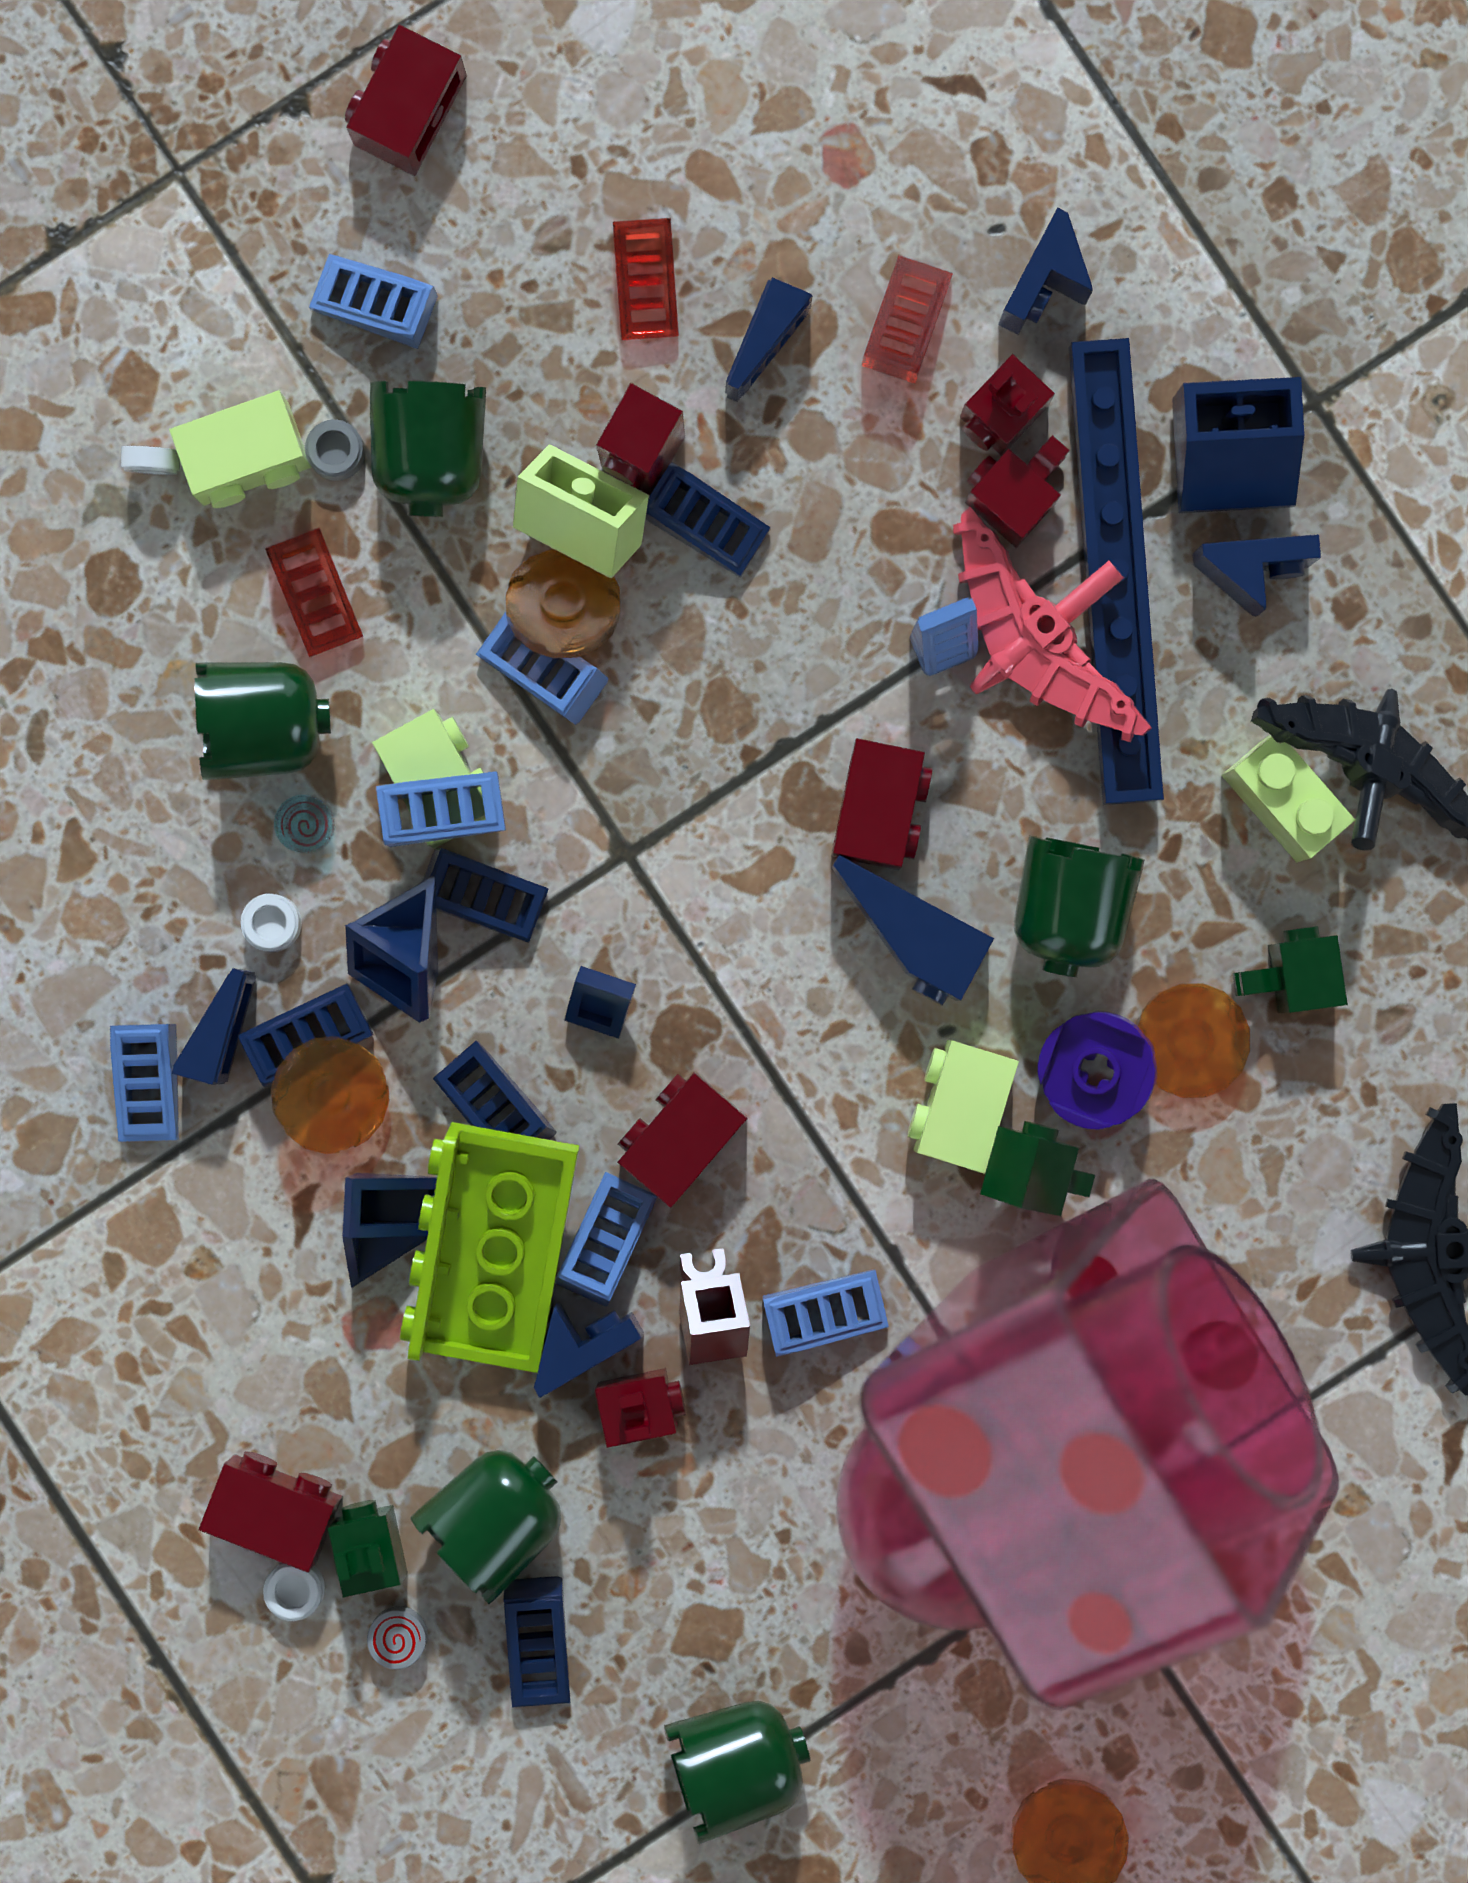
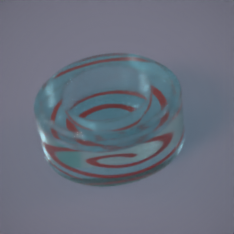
(304, 824)

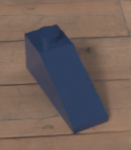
(921, 937)

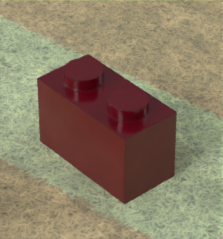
(405, 99)
(641, 439)
(880, 804)
(680, 1138)
(271, 1510)

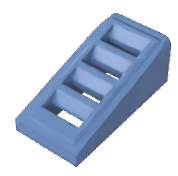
(417, 314)
(946, 637)
(579, 695)
(414, 790)
(122, 1062)
(587, 1286)
(808, 1338)

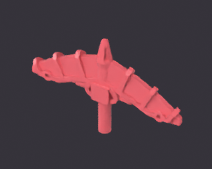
(1035, 638)

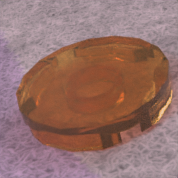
(561, 605)
(1196, 1039)
(330, 1094)
(1069, 1835)

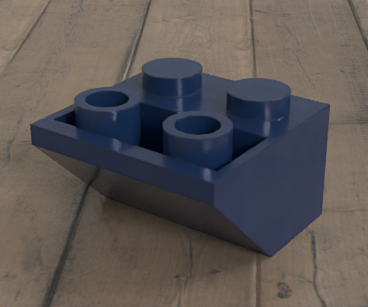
(1238, 444)

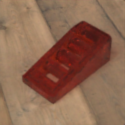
(636, 230)
(893, 361)
(295, 545)

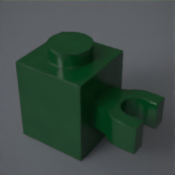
(1302, 973)
(1034, 1170)
(367, 1548)

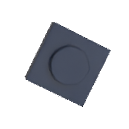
(599, 1002)

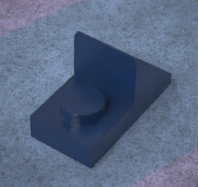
(1057, 265)
(1240, 565)
(568, 1356)

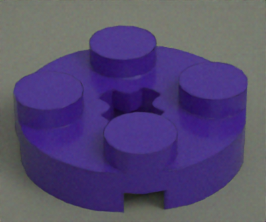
(1067, 1084)

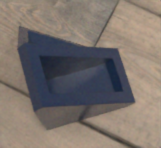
(397, 950)
(381, 1220)

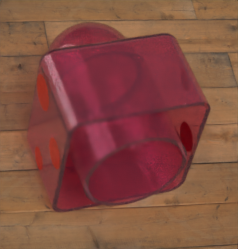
(1090, 1455)

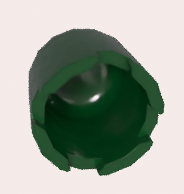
(427, 443)
(257, 718)
(1074, 903)
(492, 1520)
(737, 1766)

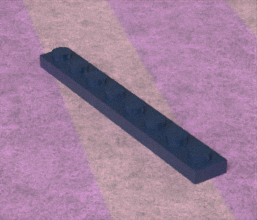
(1116, 534)

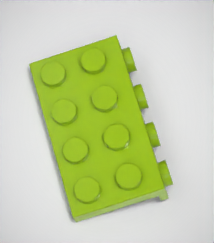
(489, 1247)

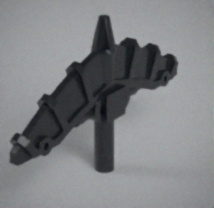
(1374, 756)
(1430, 1246)

